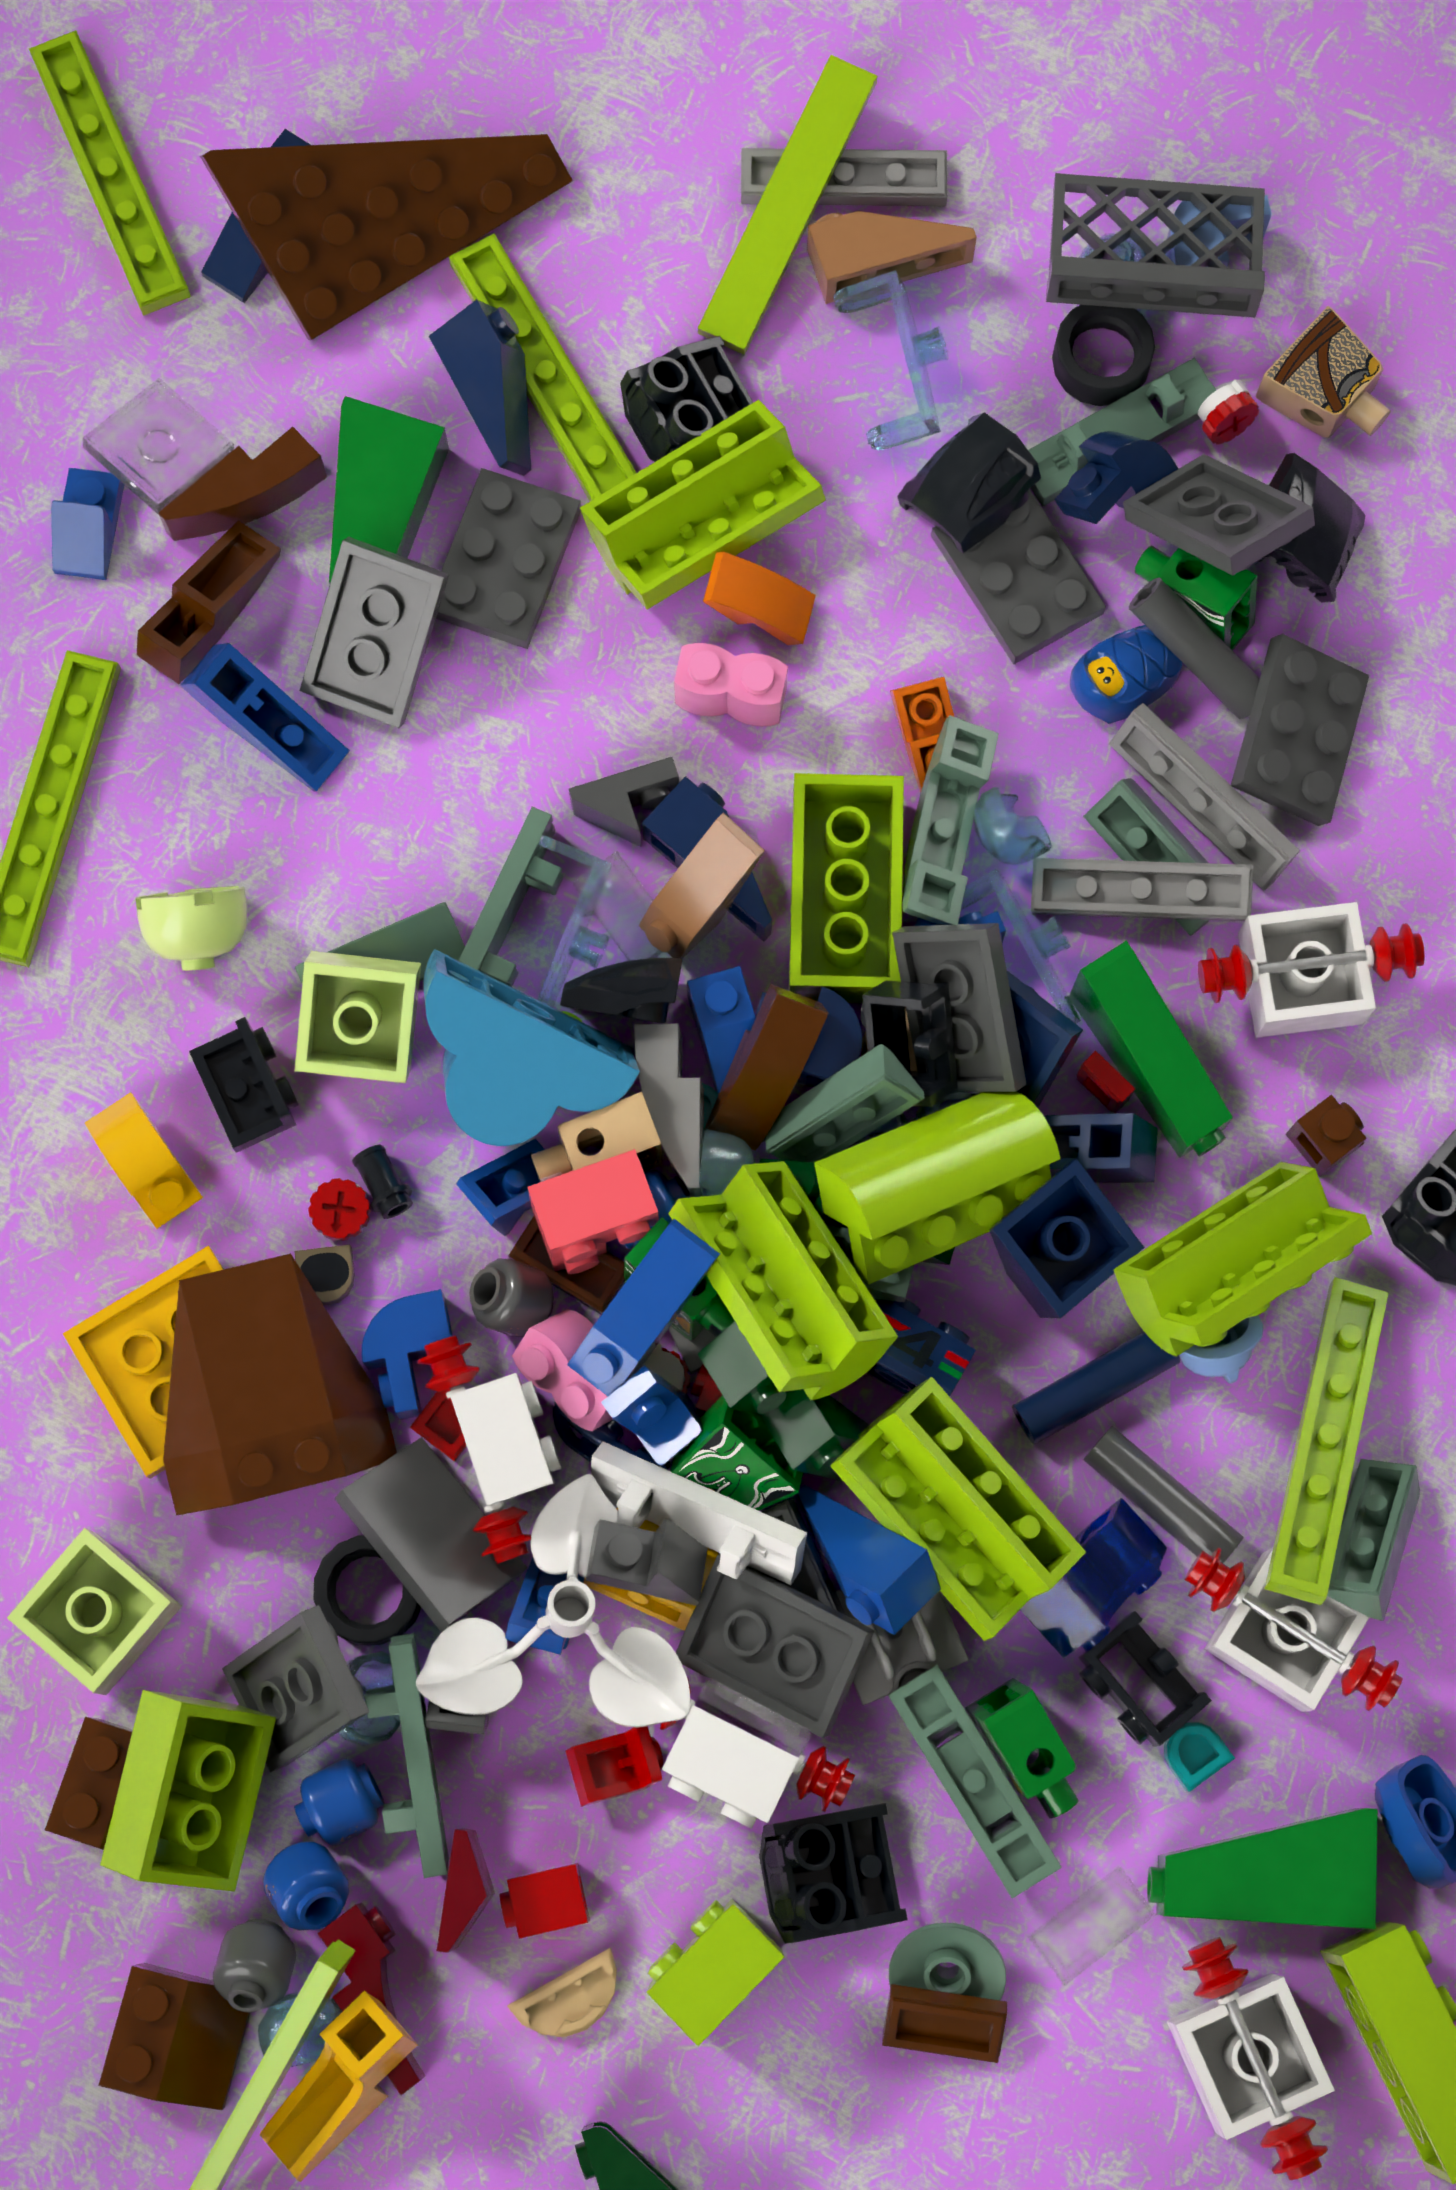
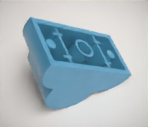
(516, 1057)

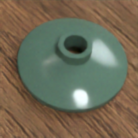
(978, 1961)

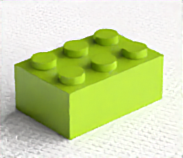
(188, 1791)
(713, 1971)

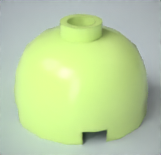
(193, 923)

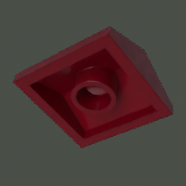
(466, 1890)

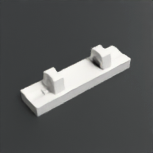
(714, 1520)

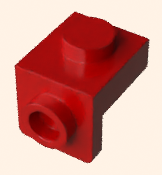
(615, 1765)

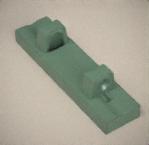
(1177, 392)
(521, 870)
(974, 1781)
(424, 1809)

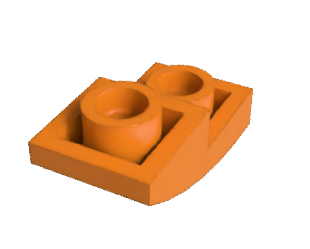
(759, 596)
(921, 715)

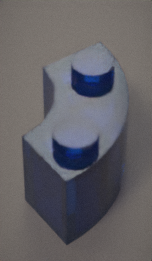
(1118, 1561)

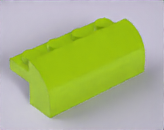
(700, 501)
(936, 1180)
(1237, 1258)
(788, 1282)
(954, 1494)

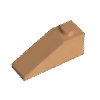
(872, 244)
(701, 889)

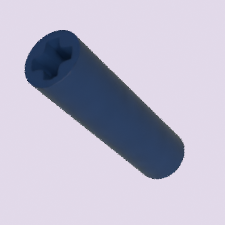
(1091, 1387)

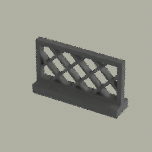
(1161, 283)

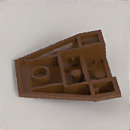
(264, 1391)

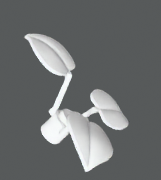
(634, 1684)

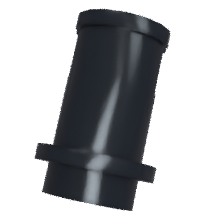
(382, 1181)

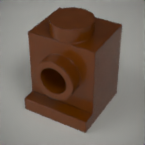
(1327, 1134)

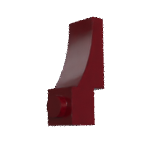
(369, 1935)

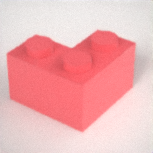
(591, 1208)

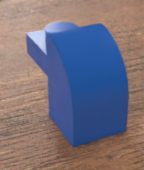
(398, 1338)

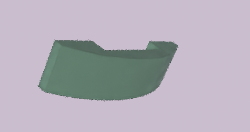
(944, 821)

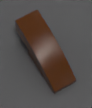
(244, 488)
(206, 601)
(767, 1065)

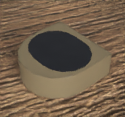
(328, 1271)

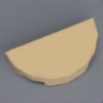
(570, 2000)

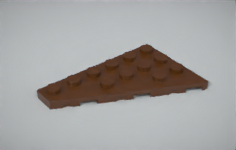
(370, 216)

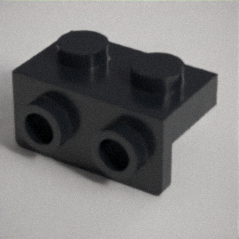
(243, 1085)

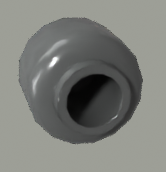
(511, 1296)
(254, 1965)

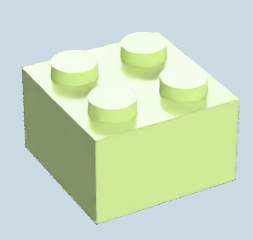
(357, 1016)
(94, 1612)

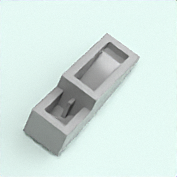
(673, 1101)

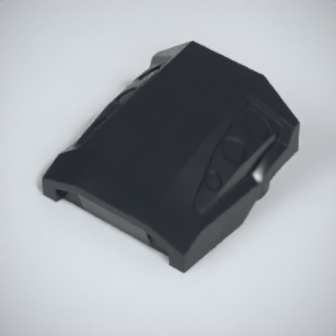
(681, 396)
(973, 482)
(1322, 552)
(631, 987)
(1425, 1215)
(829, 1874)

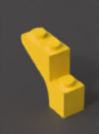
(339, 2087)

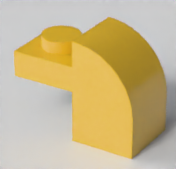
(143, 1160)

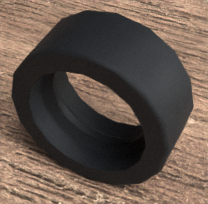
(1094, 388)
(325, 1597)

